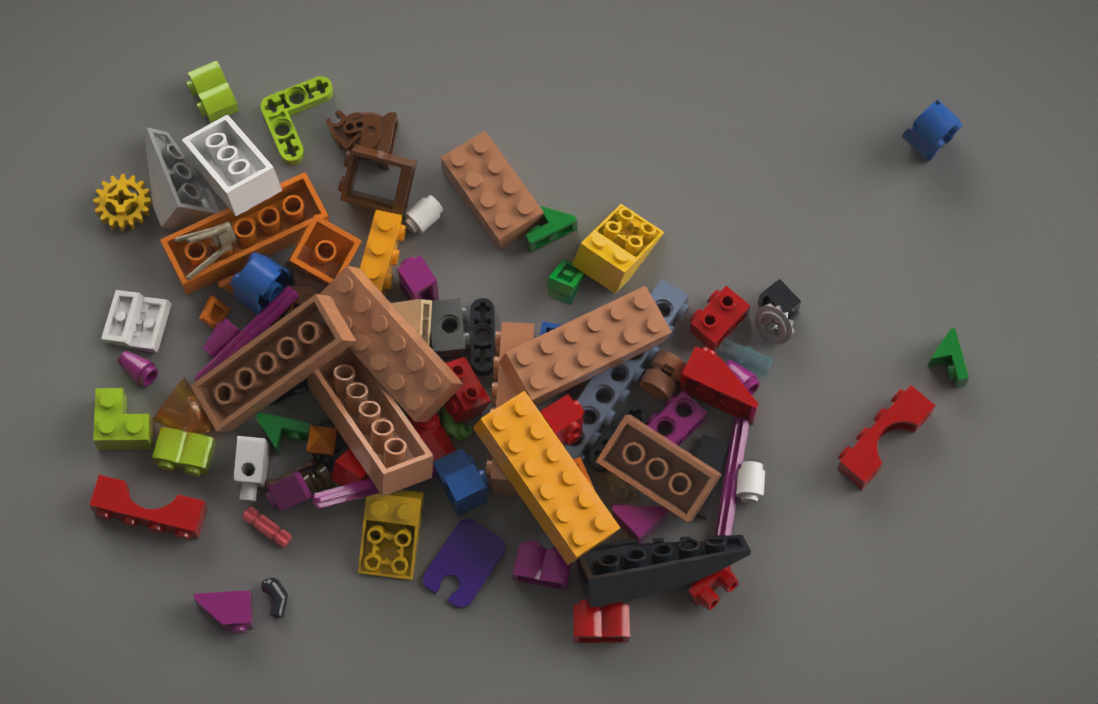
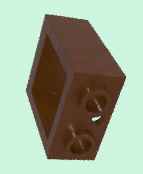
(370, 201)

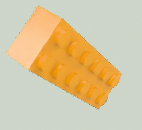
(546, 477)

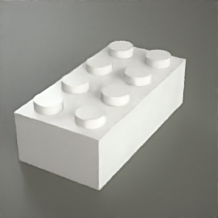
(232, 165)

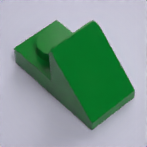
(556, 226)
(565, 282)
(950, 353)
(277, 427)

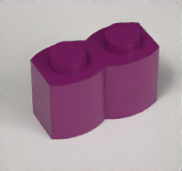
(541, 566)

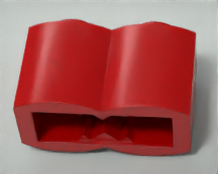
(601, 624)

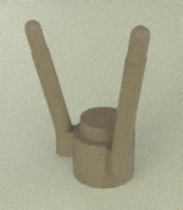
(221, 236)

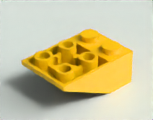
(617, 248)
(391, 534)

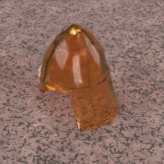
(183, 411)

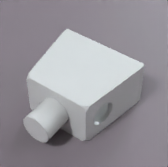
(251, 453)

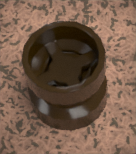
(318, 479)

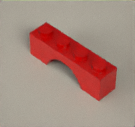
(907, 413)
(181, 516)

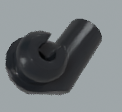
(279, 595)

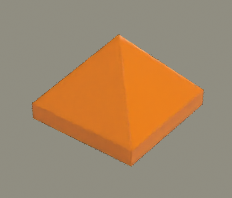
(225, 283)
(214, 312)
(321, 440)

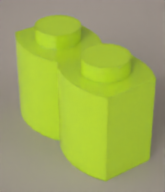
(212, 91)
(183, 451)

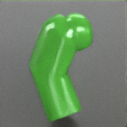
(458, 431)

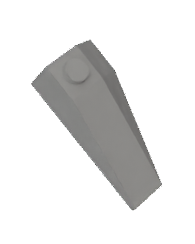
(174, 187)

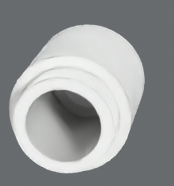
(423, 214)
(750, 482)

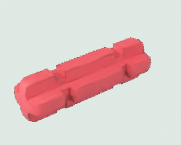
(267, 527)

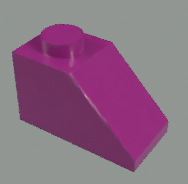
(288, 492)
(228, 609)

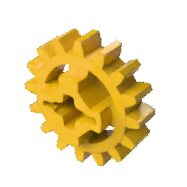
(132, 207)

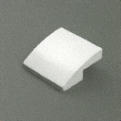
(136, 321)

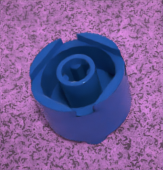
(932, 130)
(259, 282)

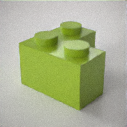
(116, 428)

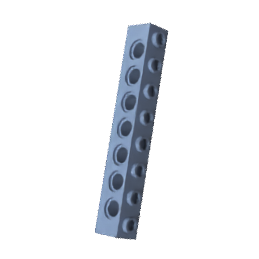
(667, 299)

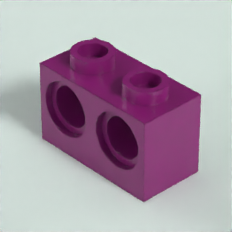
(417, 280)
(681, 427)

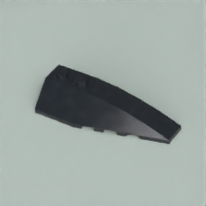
(638, 570)

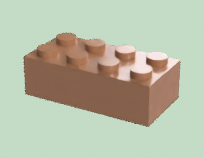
(492, 190)
(658, 468)

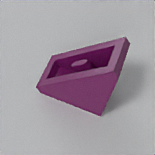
(639, 520)

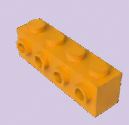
(382, 249)

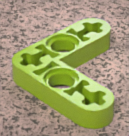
(282, 115)

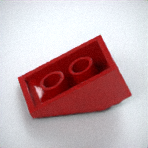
(713, 383)

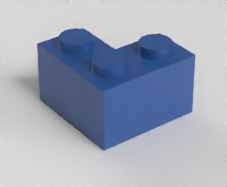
(462, 481)

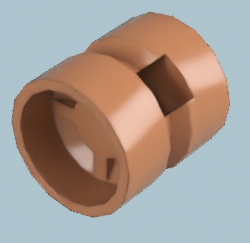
(663, 375)

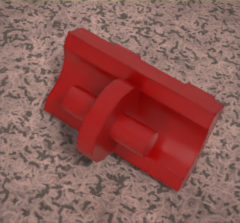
(703, 590)

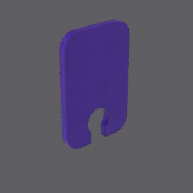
(469, 557)

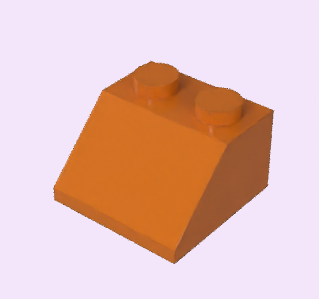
(323, 250)

